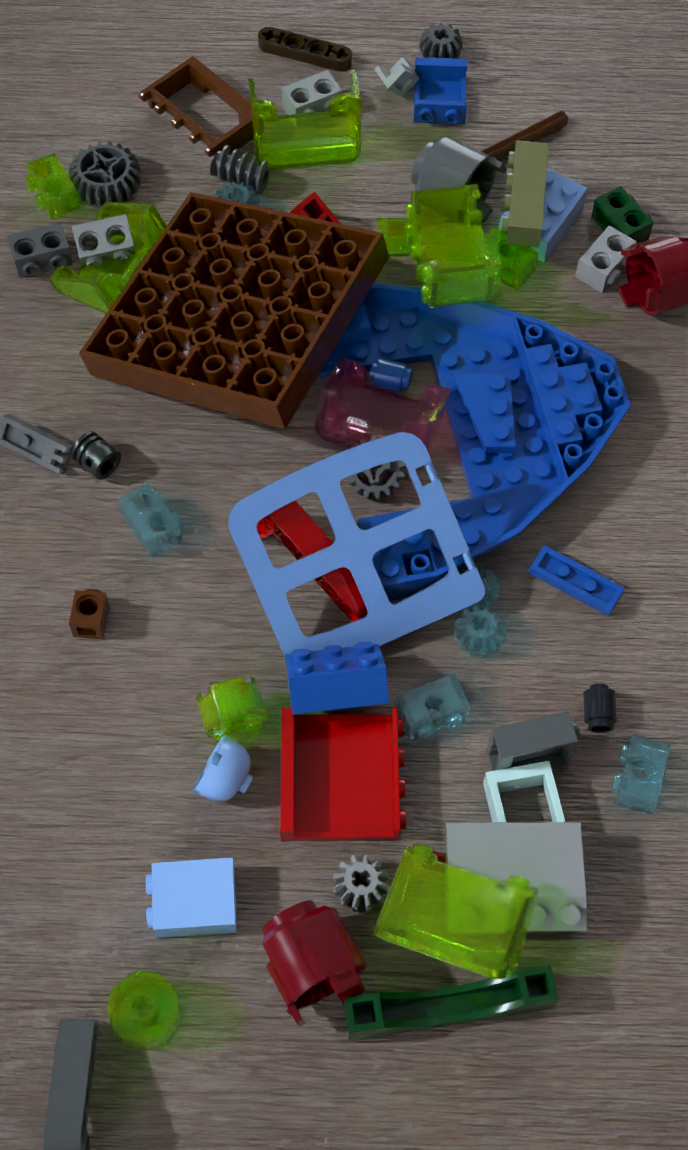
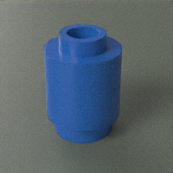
(391, 375)

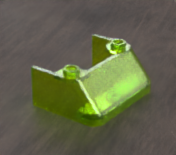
(308, 137)

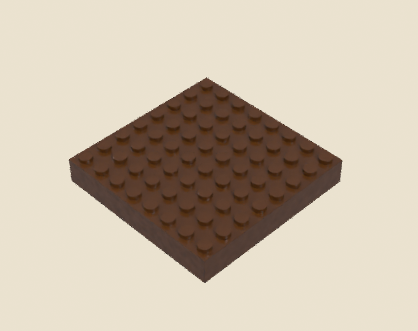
(236, 308)

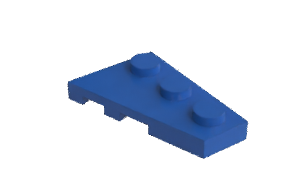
(490, 408)

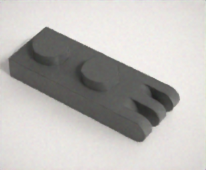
(34, 443)

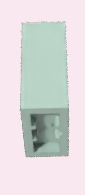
(519, 778)

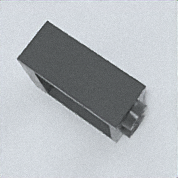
(534, 741)

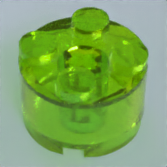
(232, 708)
(134, 994)

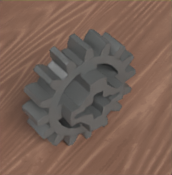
(379, 479)

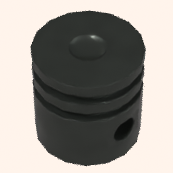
(94, 455)

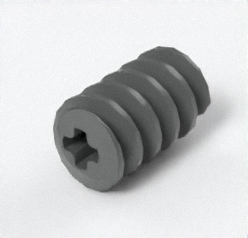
(240, 169)

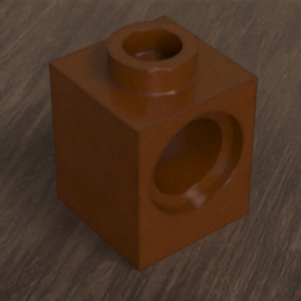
(92, 625)

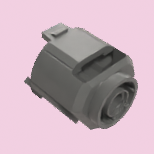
(456, 164)

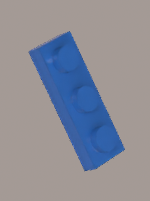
(576, 580)

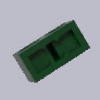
(622, 213)

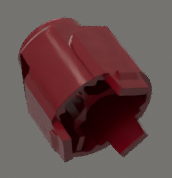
(656, 275)
(311, 956)

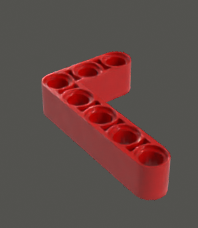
(303, 538)

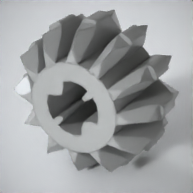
(359, 872)

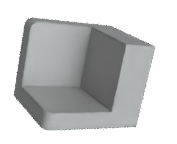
(399, 77)

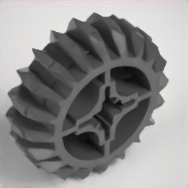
(105, 173)

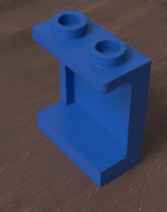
(440, 91)

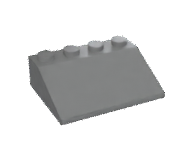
(538, 851)

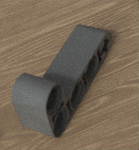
(71, 1085)

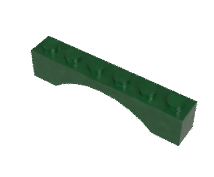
(486, 999)

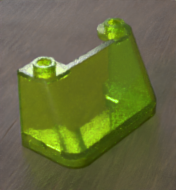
(103, 283)
(456, 914)

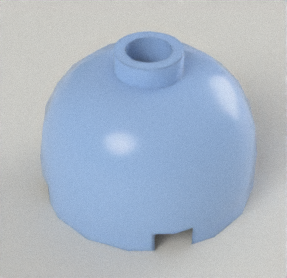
(225, 771)

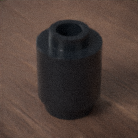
(600, 708)

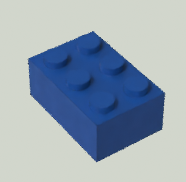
(336, 678)

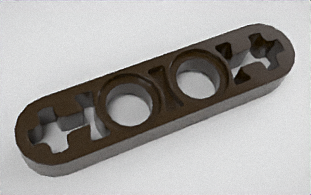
(303, 52)

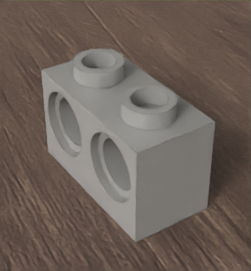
(310, 94)
(101, 232)
(603, 260)

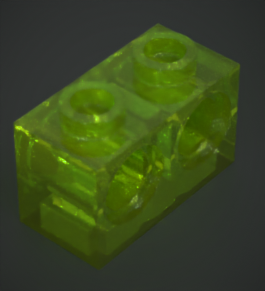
(52, 186)

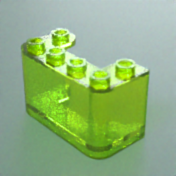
(451, 247)

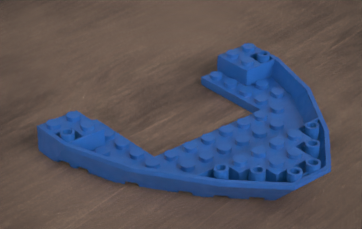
(563, 415)

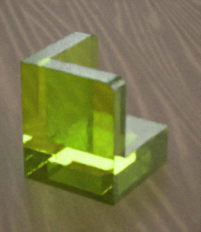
(394, 235)

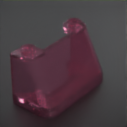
(358, 411)

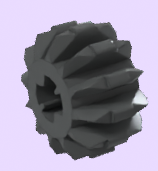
(441, 42)

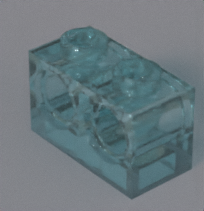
(148, 520)

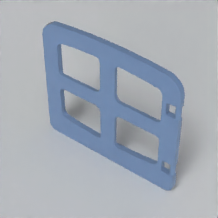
(356, 547)

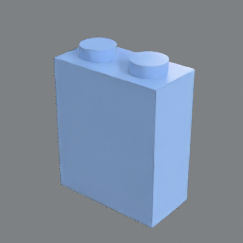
(192, 898)

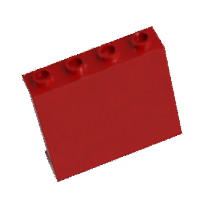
(341, 777)

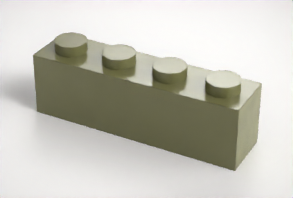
(526, 193)

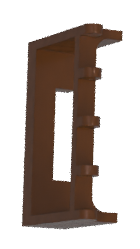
(204, 79)

